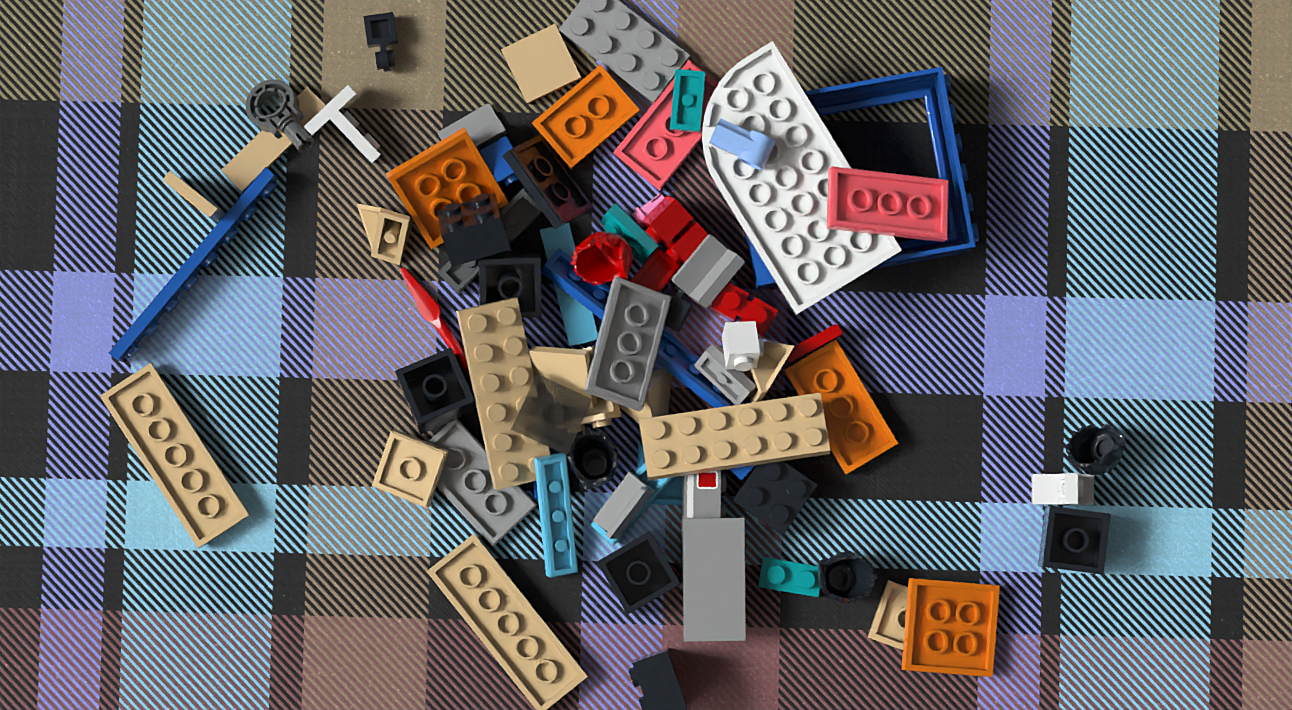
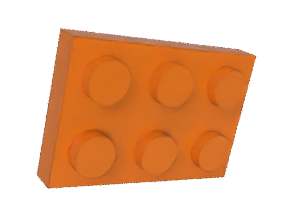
(585, 116)

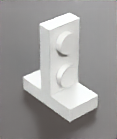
(345, 123)
(1063, 489)

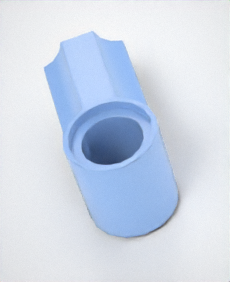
(750, 146)

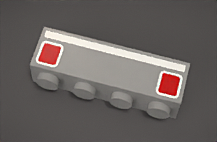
(701, 500)

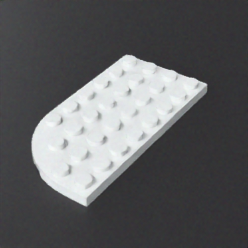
(787, 200)

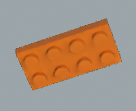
(851, 417)

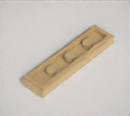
(266, 148)

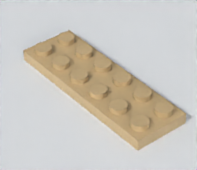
(500, 382)
(734, 436)
(175, 455)
(507, 623)

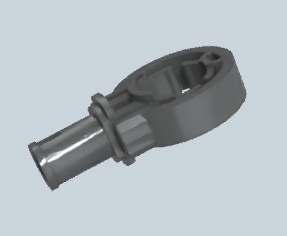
(282, 117)

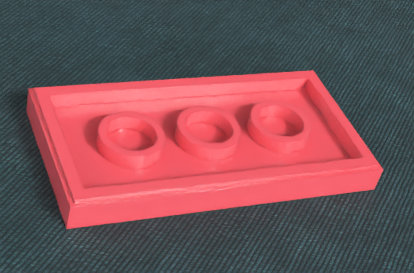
(651, 145)
(887, 204)

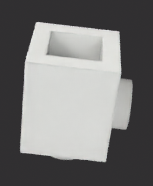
(741, 345)

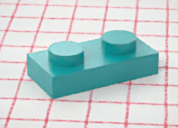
(687, 100)
(620, 223)
(789, 577)

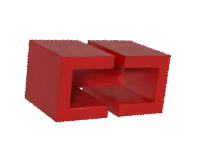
(675, 228)
(734, 302)

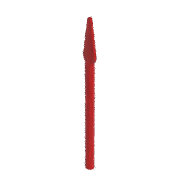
(431, 312)

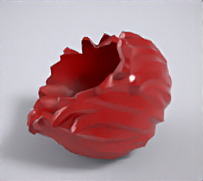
(602, 258)

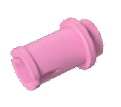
(641, 213)

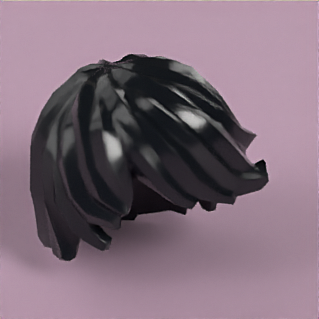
(1096, 449)
(592, 458)
(846, 577)

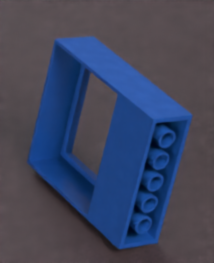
(941, 116)

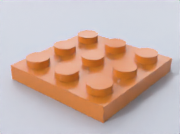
(441, 176)
(950, 627)

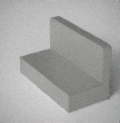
(481, 126)
(707, 271)
(730, 382)
(623, 505)

